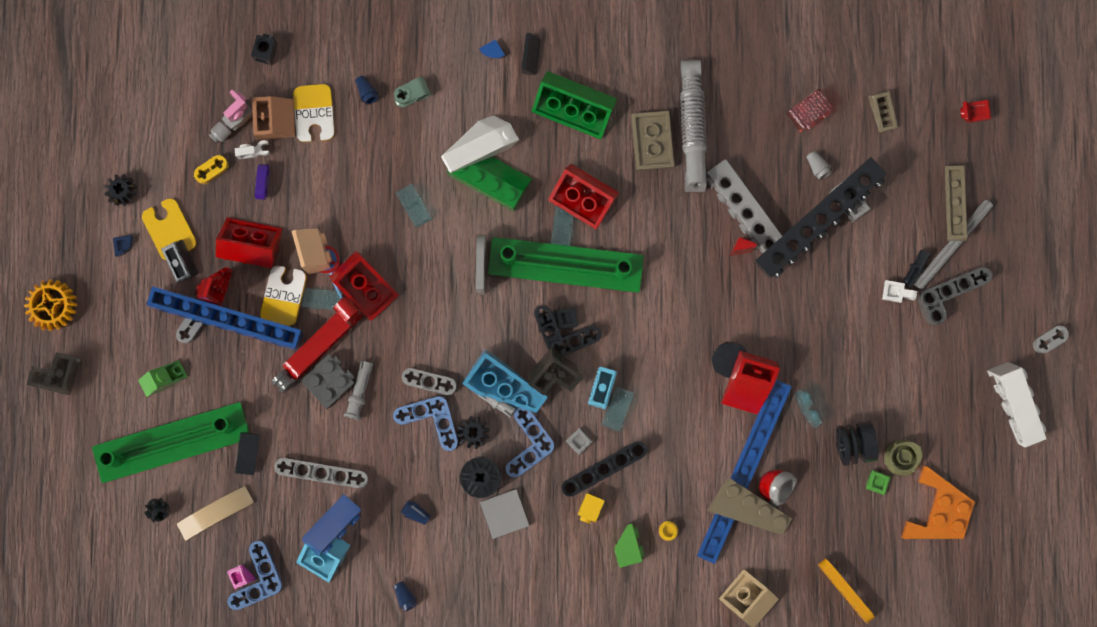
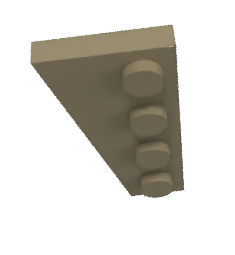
(744, 506)

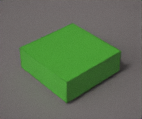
(877, 482)

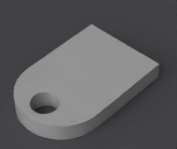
(480, 264)

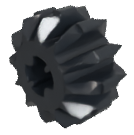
(121, 197)
(466, 432)

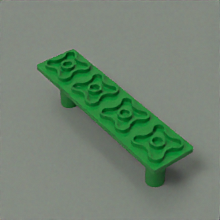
(565, 265)
(170, 442)

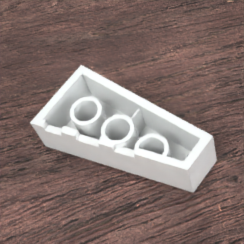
(1018, 403)

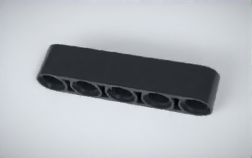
(613, 468)

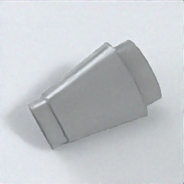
(819, 166)

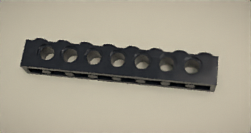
(868, 169)

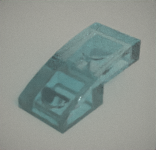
(413, 205)
(562, 227)
(320, 299)
(617, 409)

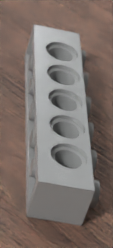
(724, 171)

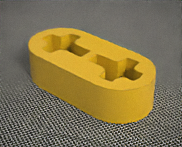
(214, 173)

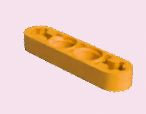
(846, 590)

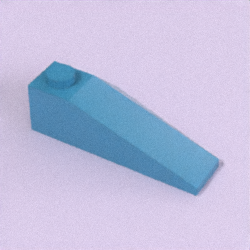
(498, 381)

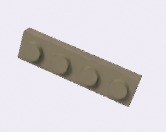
(955, 203)

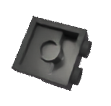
(328, 381)

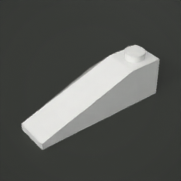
(480, 142)

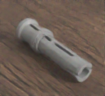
(356, 400)

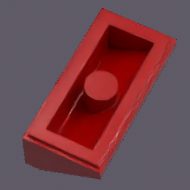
(743, 246)

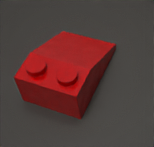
(363, 285)

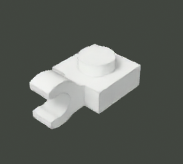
(248, 151)
(895, 292)

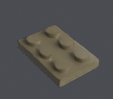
(652, 140)

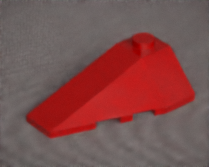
(214, 287)

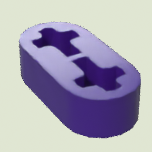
(262, 181)

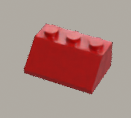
(583, 196)
(248, 242)

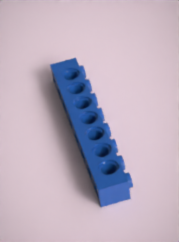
(224, 318)

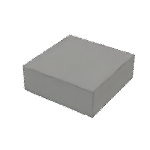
(579, 441)

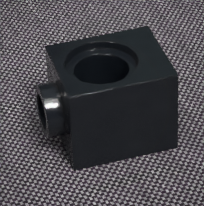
(264, 57)

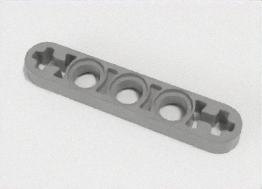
(312, 469)

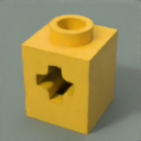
(590, 508)

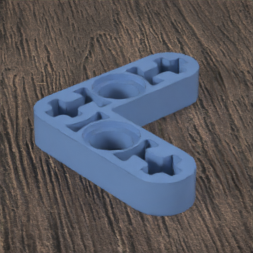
(437, 416)
(535, 448)
(263, 585)

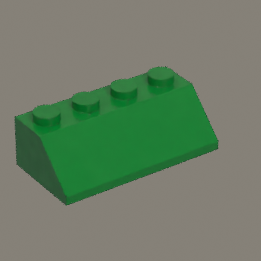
(573, 105)
(494, 181)

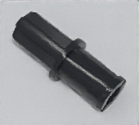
(916, 268)

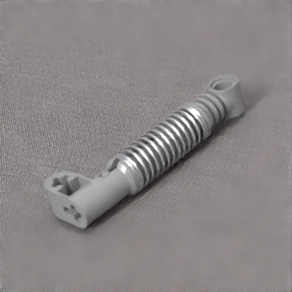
(693, 120)

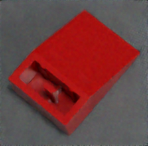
(750, 382)

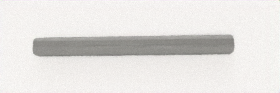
(952, 246)

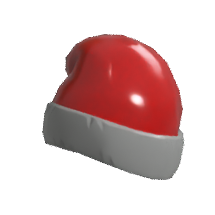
(777, 486)

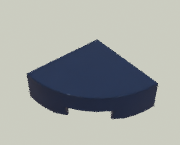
(122, 245)

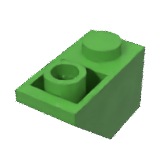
(162, 378)
(627, 549)

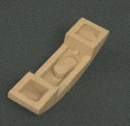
(215, 513)

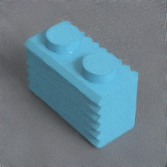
(602, 388)

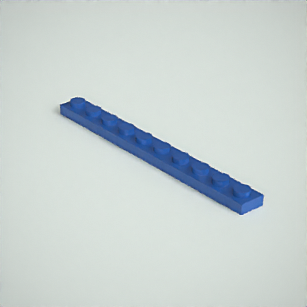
(746, 466)

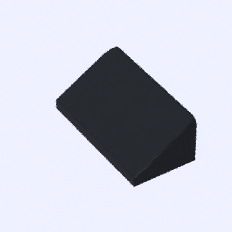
(530, 54)
(179, 261)

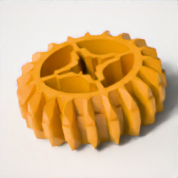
(44, 291)

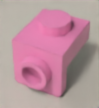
(236, 110)

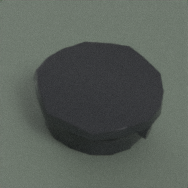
(725, 357)

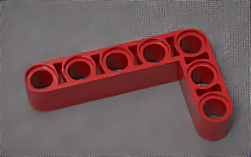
(324, 338)

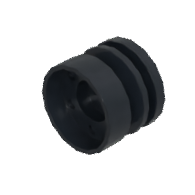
(862, 443)
(479, 489)

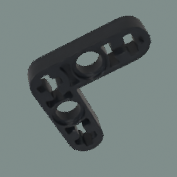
(550, 341)

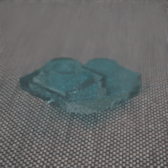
(804, 402)

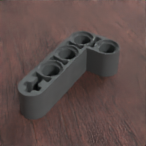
(955, 290)

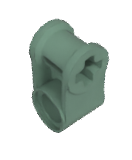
(413, 91)

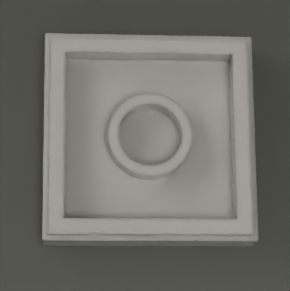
(504, 514)

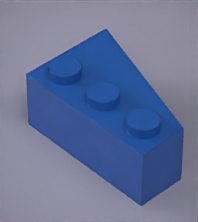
(332, 525)

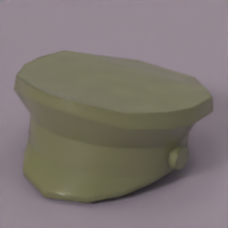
(903, 457)

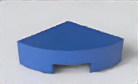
(492, 50)

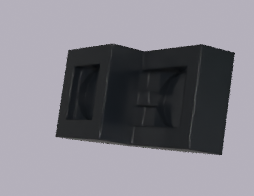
(564, 319)
(247, 453)

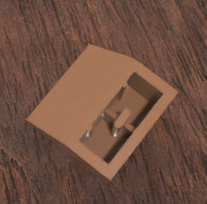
(273, 117)

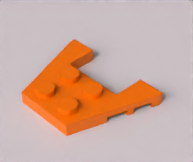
(948, 513)

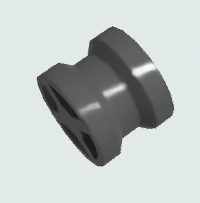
(283, 381)

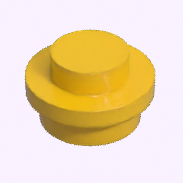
(668, 530)

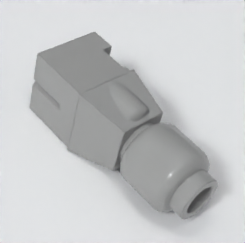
(223, 129)

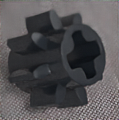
(157, 510)

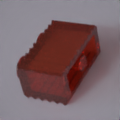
(810, 110)

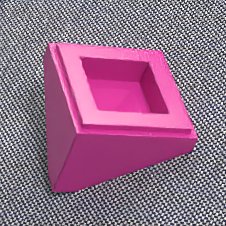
(240, 576)

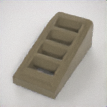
(877, 114)

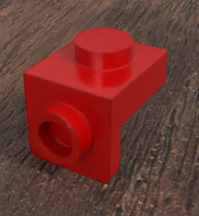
(976, 111)

